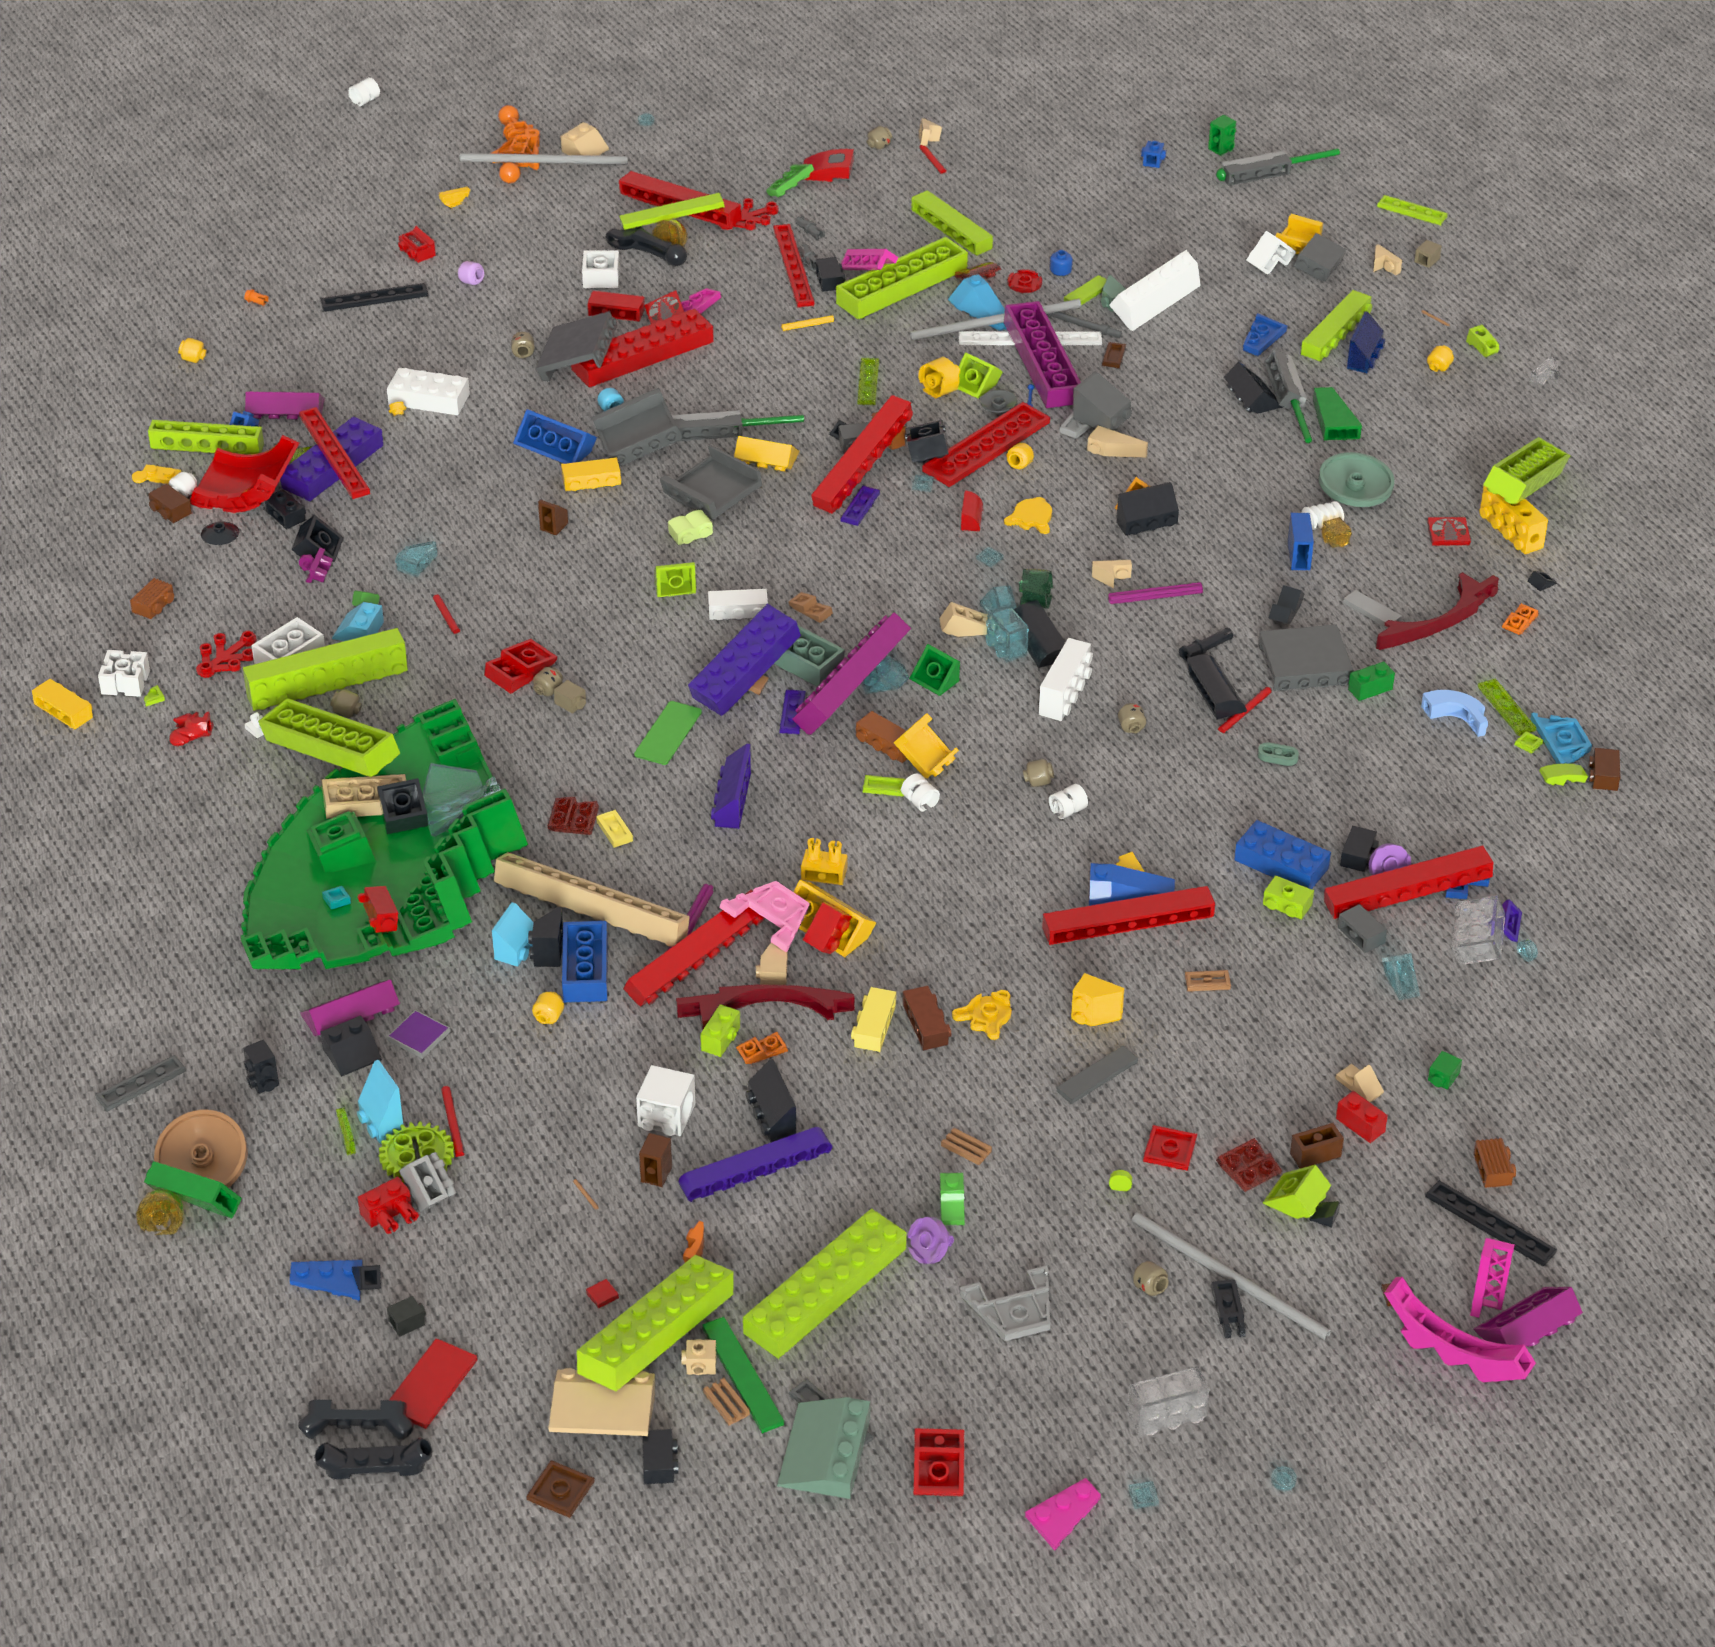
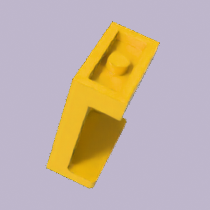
(1299, 232)
(925, 748)

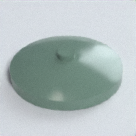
(1356, 479)

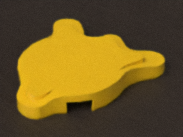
(1031, 513)
(986, 1013)

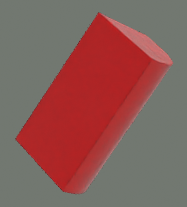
(971, 512)

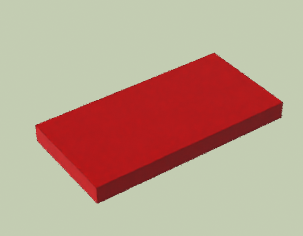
(433, 1381)

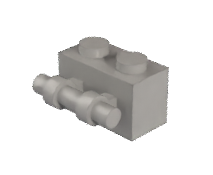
(428, 1181)

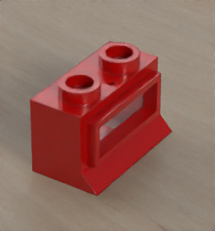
(417, 245)

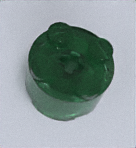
(1036, 586)

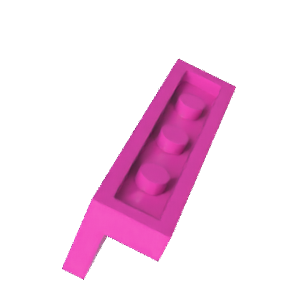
(867, 259)
(1488, 1273)

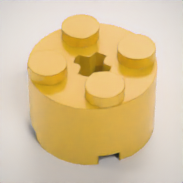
(939, 374)

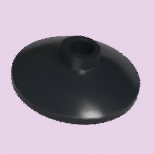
(219, 533)

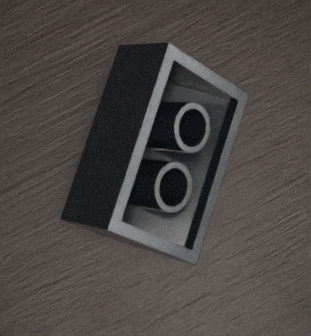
(1251, 390)
(1147, 509)
(772, 1103)

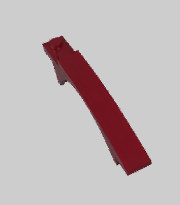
(1471, 596)
(818, 999)

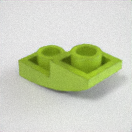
(1560, 773)

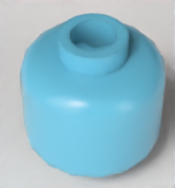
(609, 398)

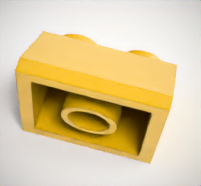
(1096, 1001)

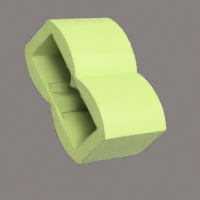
(690, 527)

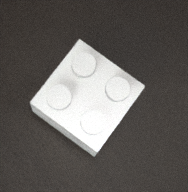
(600, 269)

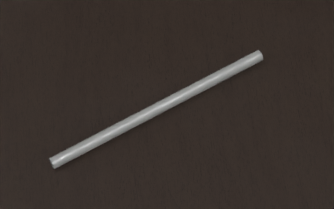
(539, 158)
(985, 321)
(1229, 1274)

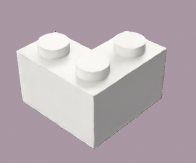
(1269, 252)

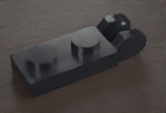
(1228, 1306)

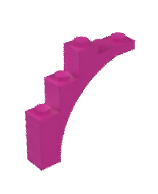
(1426, 1330)

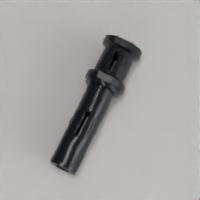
(1200, 647)

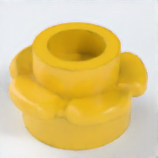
(397, 408)

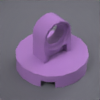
(1388, 858)
(929, 1240)

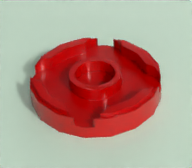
(1024, 281)

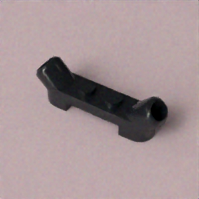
(323, 1414)
(404, 1459)

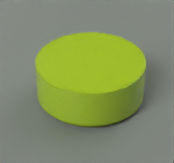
(1120, 1180)

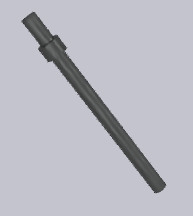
(1103, 328)

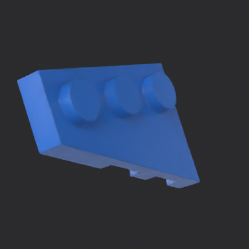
(1263, 334)
(327, 1276)

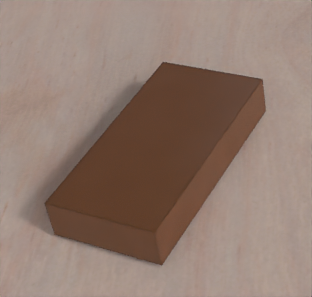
(1114, 355)

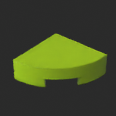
(154, 696)

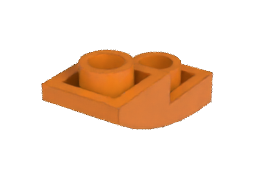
(1520, 619)
(755, 1051)
(695, 1242)

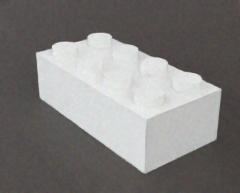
(428, 391)
(1065, 679)

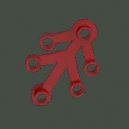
(751, 217)
(208, 668)

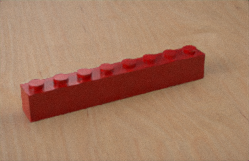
(663, 193)
(862, 454)
(1410, 881)
(1128, 915)
(689, 954)

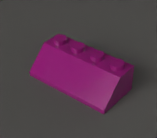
(281, 404)
(364, 1002)
(1532, 1317)

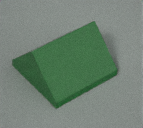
(936, 670)

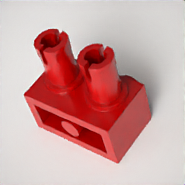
(385, 1202)

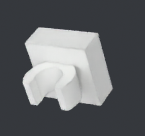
(253, 725)

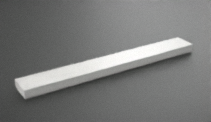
(1004, 338)

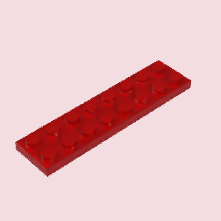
(986, 444)

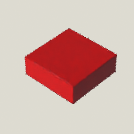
(602, 1293)

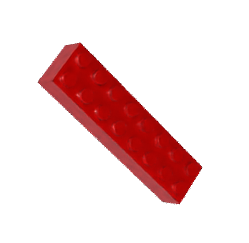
(648, 346)

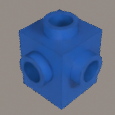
(1153, 154)
(244, 419)

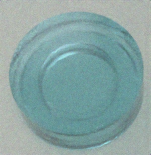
(646, 119)
(1527, 950)
(1283, 1478)

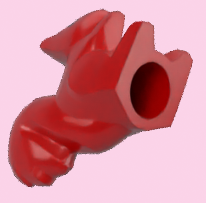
(190, 728)

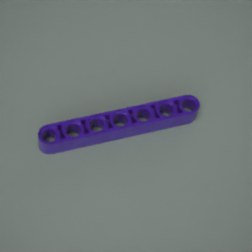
(754, 1163)

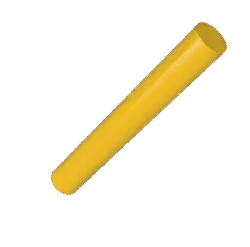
(805, 323)

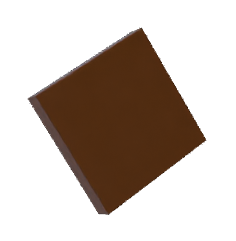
(560, 1489)

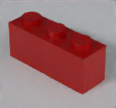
(620, 305)

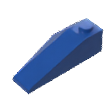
(1118, 883)

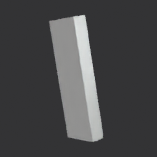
(1370, 608)

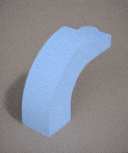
(1456, 704)

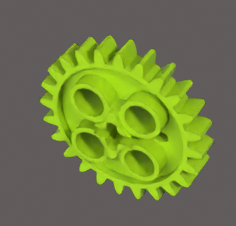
(398, 1148)

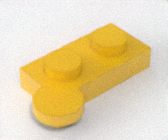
(155, 474)

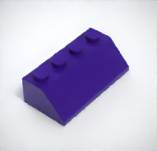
(732, 789)

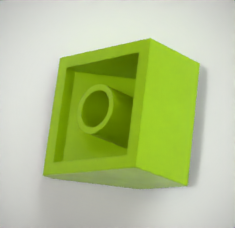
(977, 376)
(675, 579)
(1298, 1192)

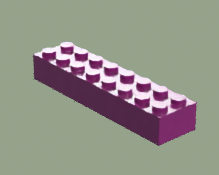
(1041, 353)
(850, 673)

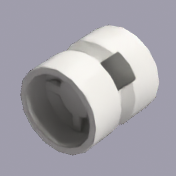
(364, 91)
(920, 791)
(1068, 801)

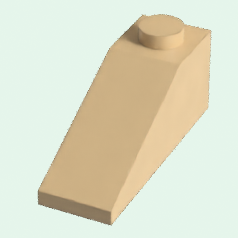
(1112, 443)
(963, 621)
(772, 966)

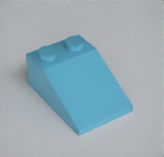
(380, 1103)

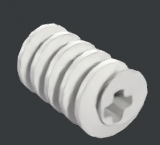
(1323, 513)

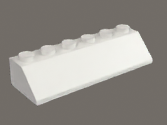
(1157, 291)

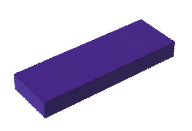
(860, 505)
(792, 701)

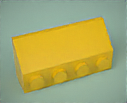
(859, 927)

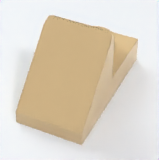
(929, 132)
(1386, 260)
(1109, 570)
(1361, 1081)

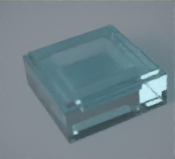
(923, 483)
(989, 557)
(1143, 1495)

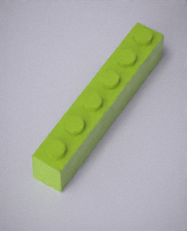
(952, 223)
(1336, 325)

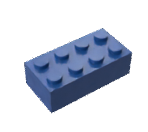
(1282, 855)
(585, 961)

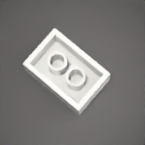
(287, 640)

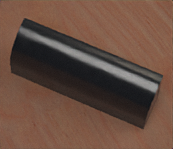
(1043, 637)
(1214, 686)

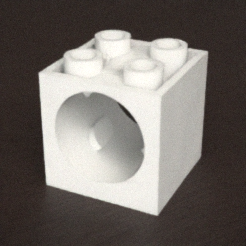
(665, 1100)

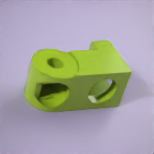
(1482, 341)

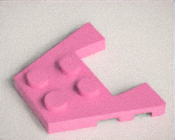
(775, 904)

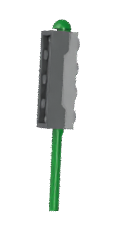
(1264, 166)
(1287, 386)
(722, 424)

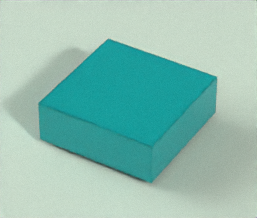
(336, 897)

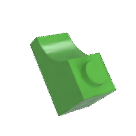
(952, 1198)

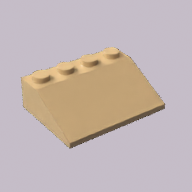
(594, 1409)

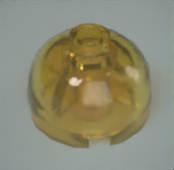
(671, 231)
(157, 1209)

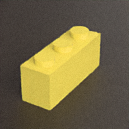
(874, 1019)

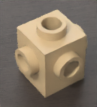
(700, 1357)

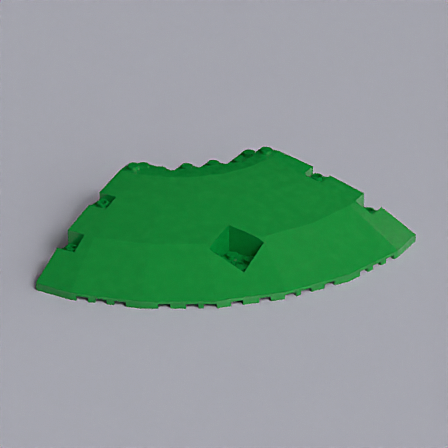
(423, 873)

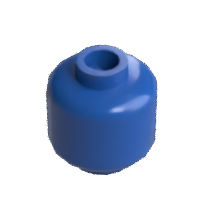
(1061, 263)

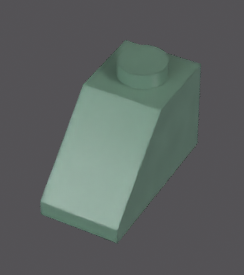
(1110, 291)

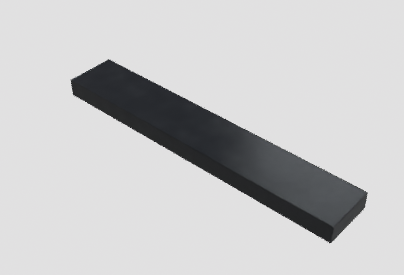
(374, 297)
(1491, 1223)

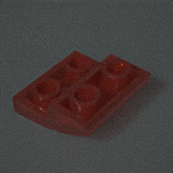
(985, 269)
(573, 817)
(1249, 1165)

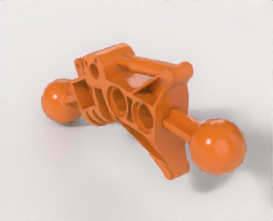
(521, 140)

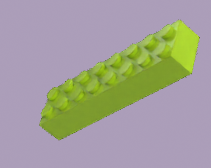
(900, 280)
(1526, 470)
(325, 669)
(329, 737)
(824, 1283)
(654, 1323)

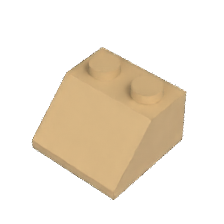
(583, 141)

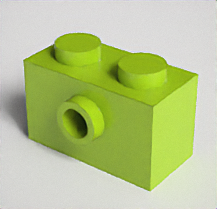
(1288, 897)
(720, 1030)

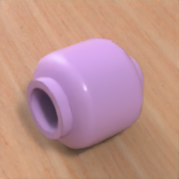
(471, 272)

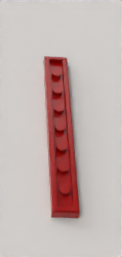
(793, 265)
(334, 453)

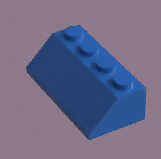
(553, 438)

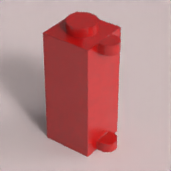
(379, 908)

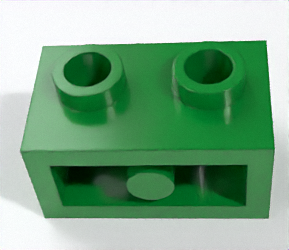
(1222, 135)
(1371, 681)

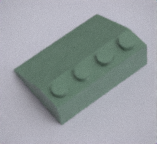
(826, 1446)

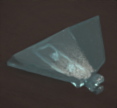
(448, 792)

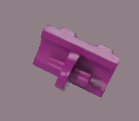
(307, 562)

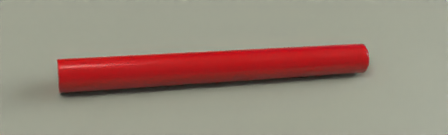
(1249, 706)
(452, 1121)

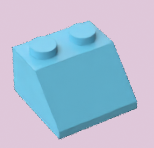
(360, 622)
(511, 936)

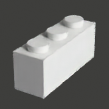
(736, 603)

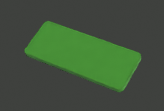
(668, 732)

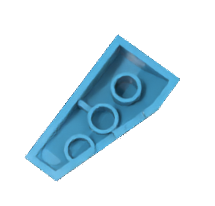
(977, 299)

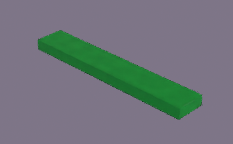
(743, 1375)

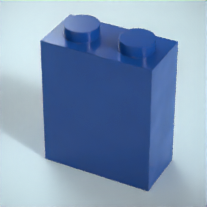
(1300, 541)

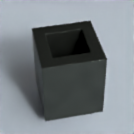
(406, 1315)

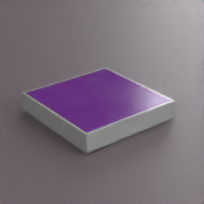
(418, 1034)

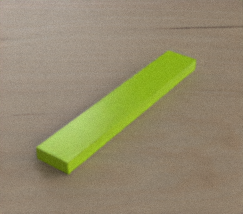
(671, 211)

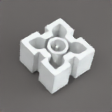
(124, 673)

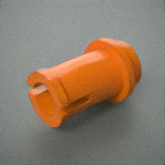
(252, 296)

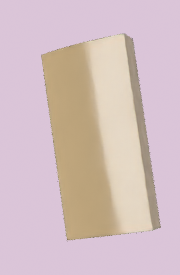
(355, 794)

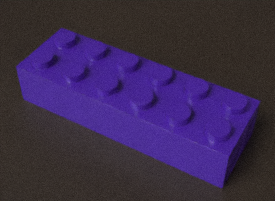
(312, 472)
(744, 660)

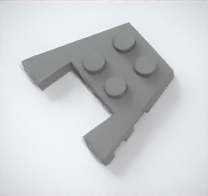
(1017, 1313)

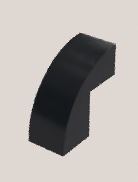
(1287, 606)

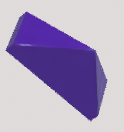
(1512, 920)

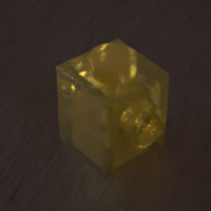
(1336, 532)

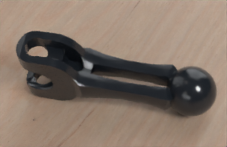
(641, 240)

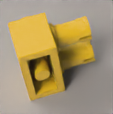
(824, 866)

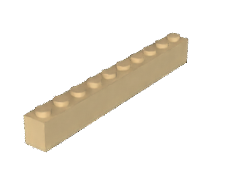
(591, 899)

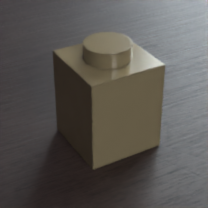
(1428, 253)
(570, 696)

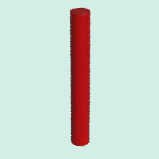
(932, 159)
(446, 614)

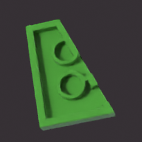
(790, 179)

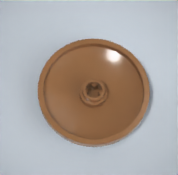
(204, 1145)

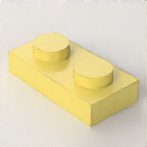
(614, 828)

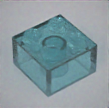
(1007, 633)

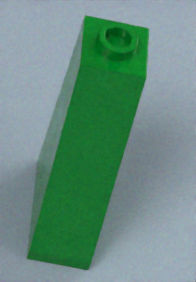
(1334, 416)
(194, 1189)

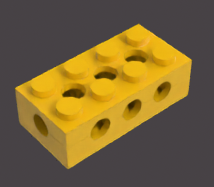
(1517, 522)

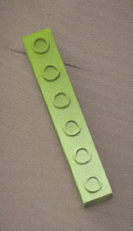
(205, 437)

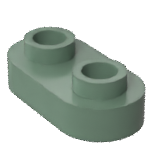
(1278, 754)

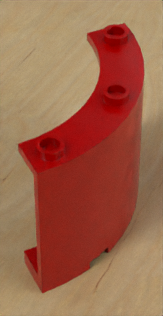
(243, 480)

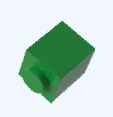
(1444, 1070)

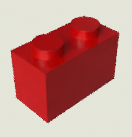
(827, 928)
(1361, 1116)

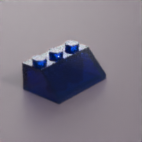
(1365, 345)

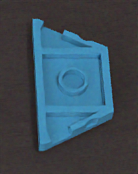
(1562, 737)

